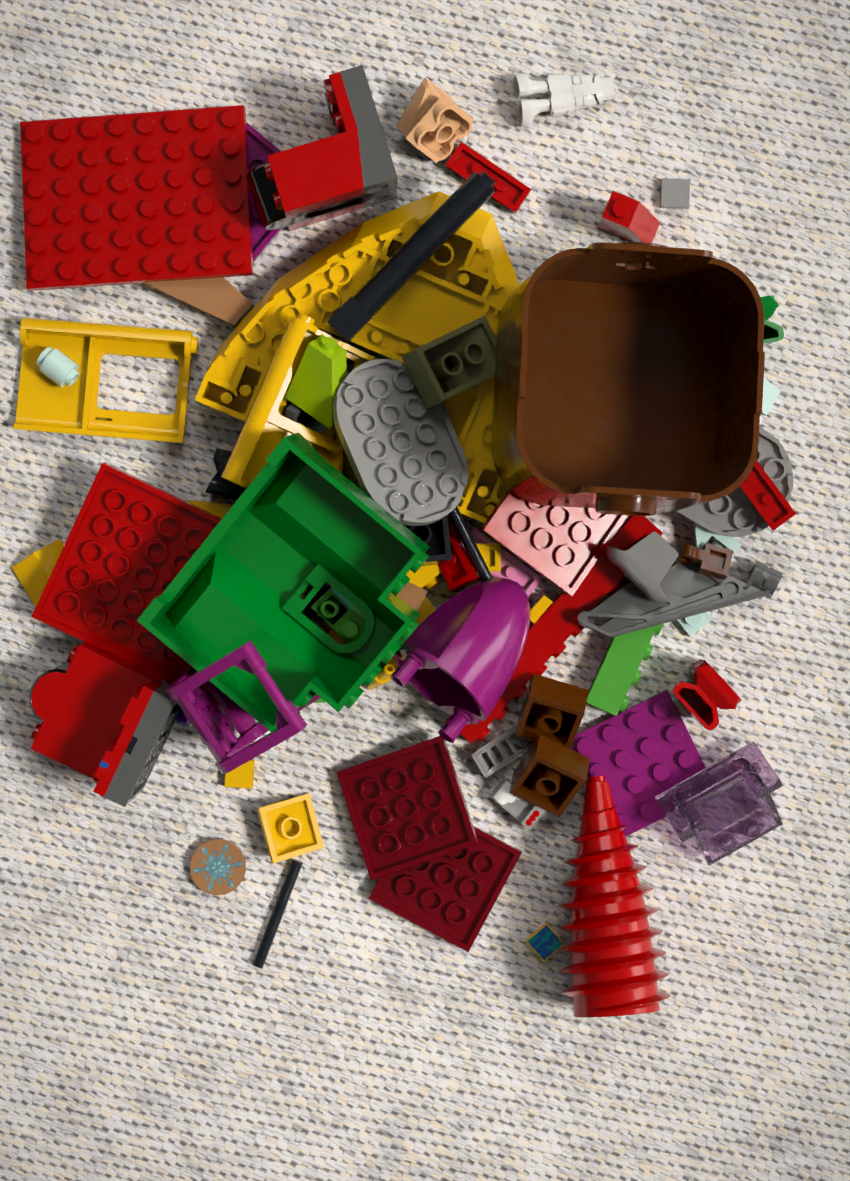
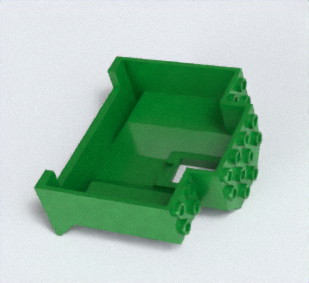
(246, 580)

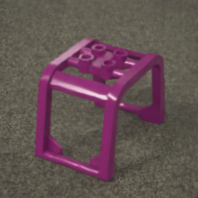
(216, 728)

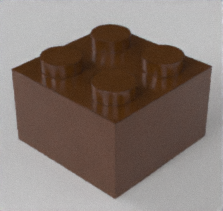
(552, 711)
(549, 775)

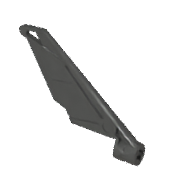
(686, 596)

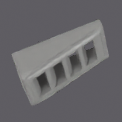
(486, 771)

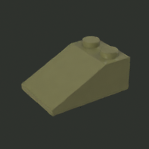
(453, 362)

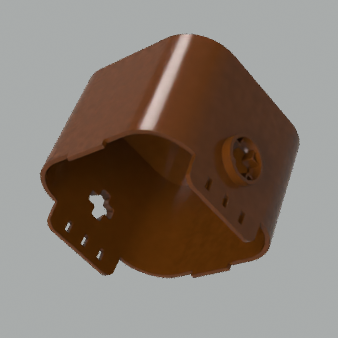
(628, 380)

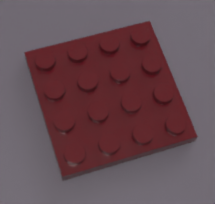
(407, 808)
(451, 892)

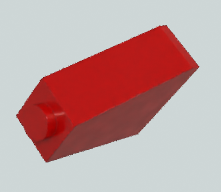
(628, 219)

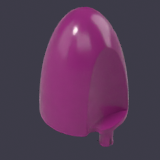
(467, 652)

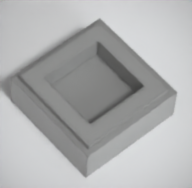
(675, 193)

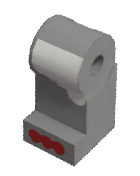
(520, 809)

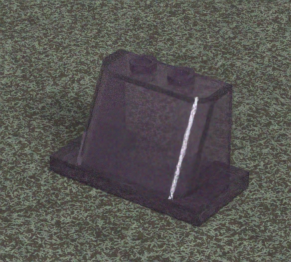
(724, 803)

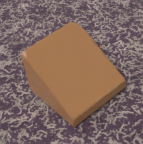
(412, 595)

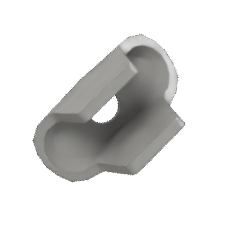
(645, 564)

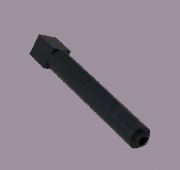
(412, 255)

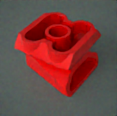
(705, 694)

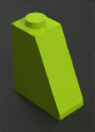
(318, 379)

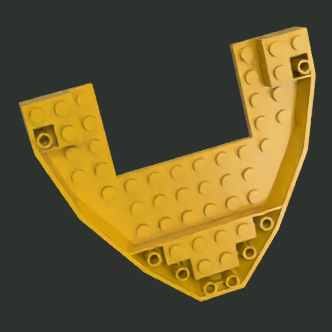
(454, 287)

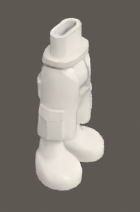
(564, 92)

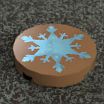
(218, 866)

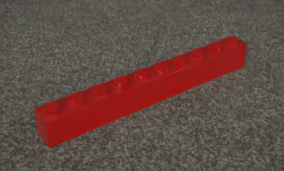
(559, 621)

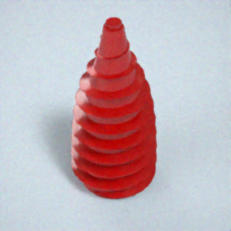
(609, 921)

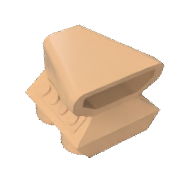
(434, 121)

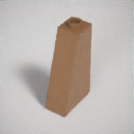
(211, 296)

